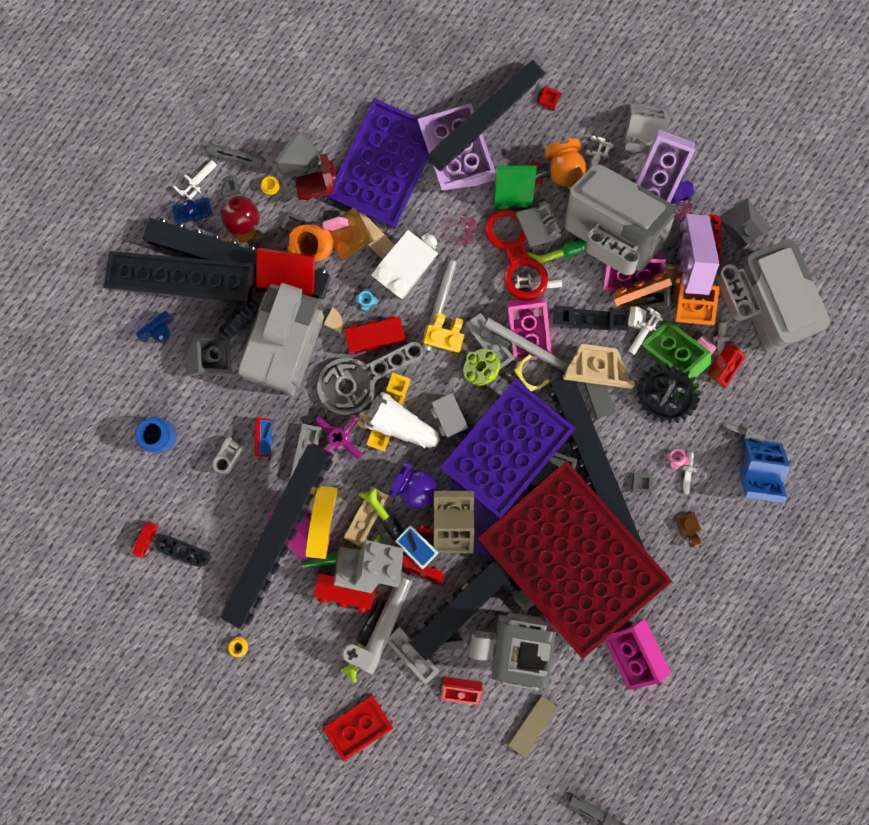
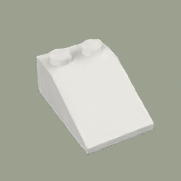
(404, 264)

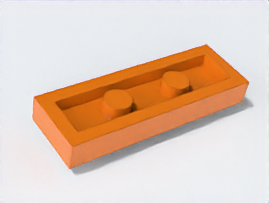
(641, 288)

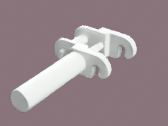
(596, 155)
(196, 180)
(551, 284)
(645, 329)

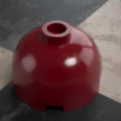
(239, 215)

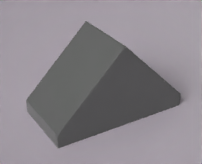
(657, 300)

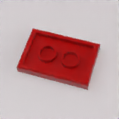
(287, 268)
(357, 727)

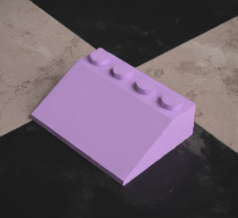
(469, 167)

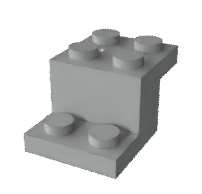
(643, 127)
(368, 566)

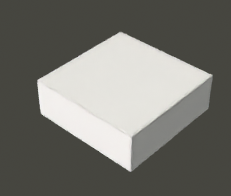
(636, 315)

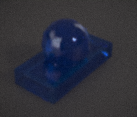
(192, 210)
(156, 329)

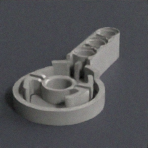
(363, 379)

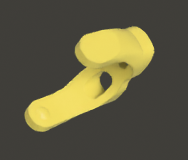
(518, 372)

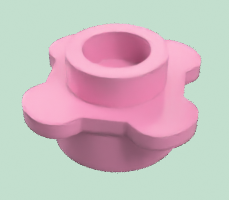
(677, 453)

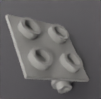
(539, 224)

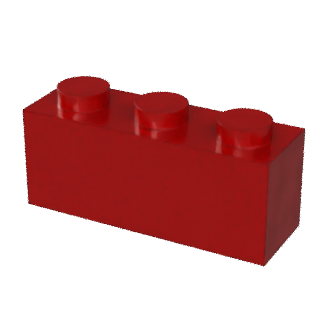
(374, 335)
(343, 596)

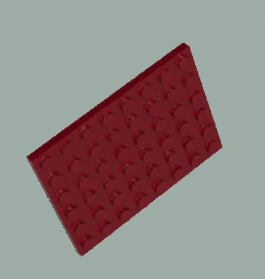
(574, 560)

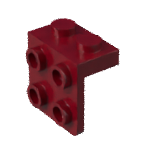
(317, 183)

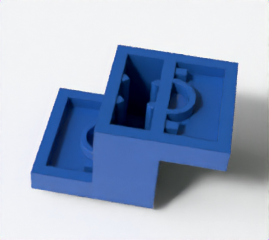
(764, 471)

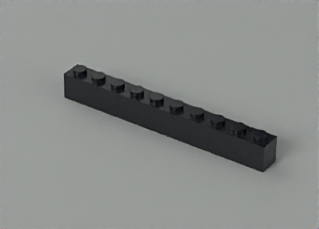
(200, 246)
(590, 451)
(277, 535)

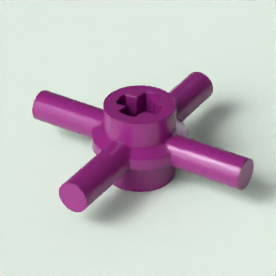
(345, 443)

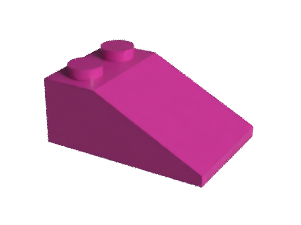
(529, 321)

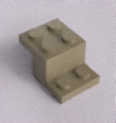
(454, 521)

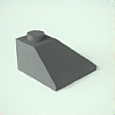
(297, 156)
(744, 224)
(208, 358)

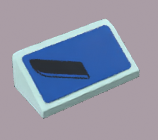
(416, 547)

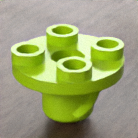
(481, 367)

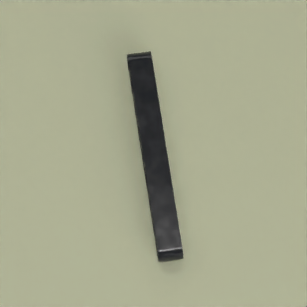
(485, 116)

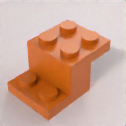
(694, 307)

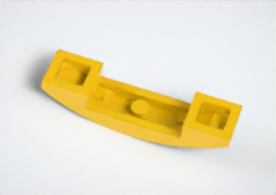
(397, 390)
(321, 522)

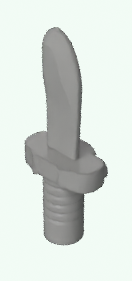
(721, 338)
(748, 434)
(687, 475)

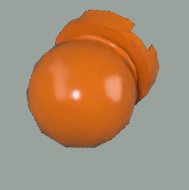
(566, 163)
(311, 241)

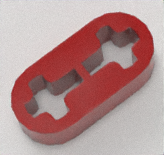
(145, 539)

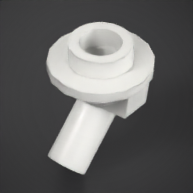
(429, 240)

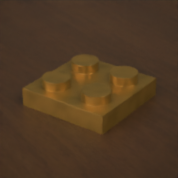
(352, 237)

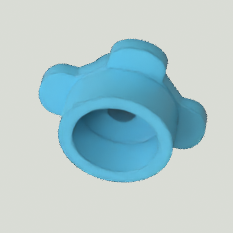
(366, 304)

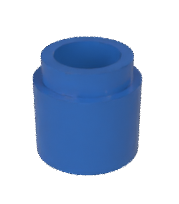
(167, 439)

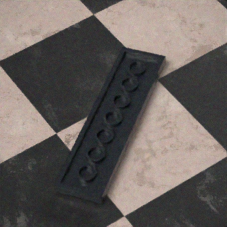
(179, 276)

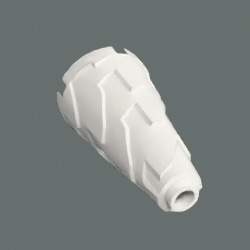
(394, 420)

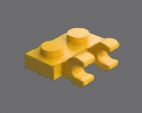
(442, 338)

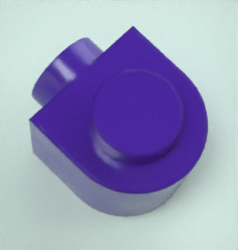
(683, 192)

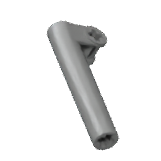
(368, 658)

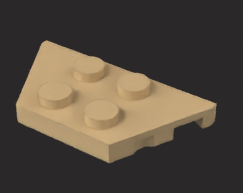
(598, 366)

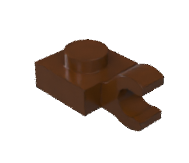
(688, 526)

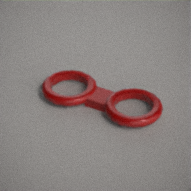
(516, 256)

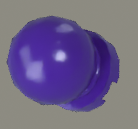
(414, 487)

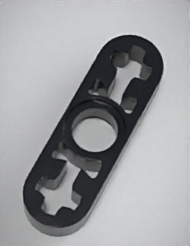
(171, 540)

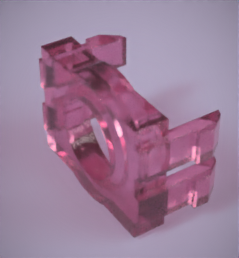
(685, 209)
(470, 230)

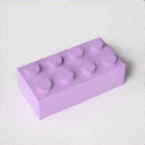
(665, 164)
(697, 254)

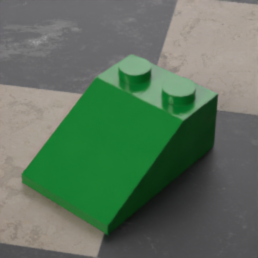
(514, 186)

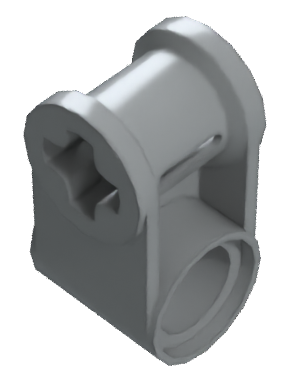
(229, 455)

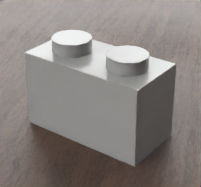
(450, 417)

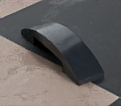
(590, 319)

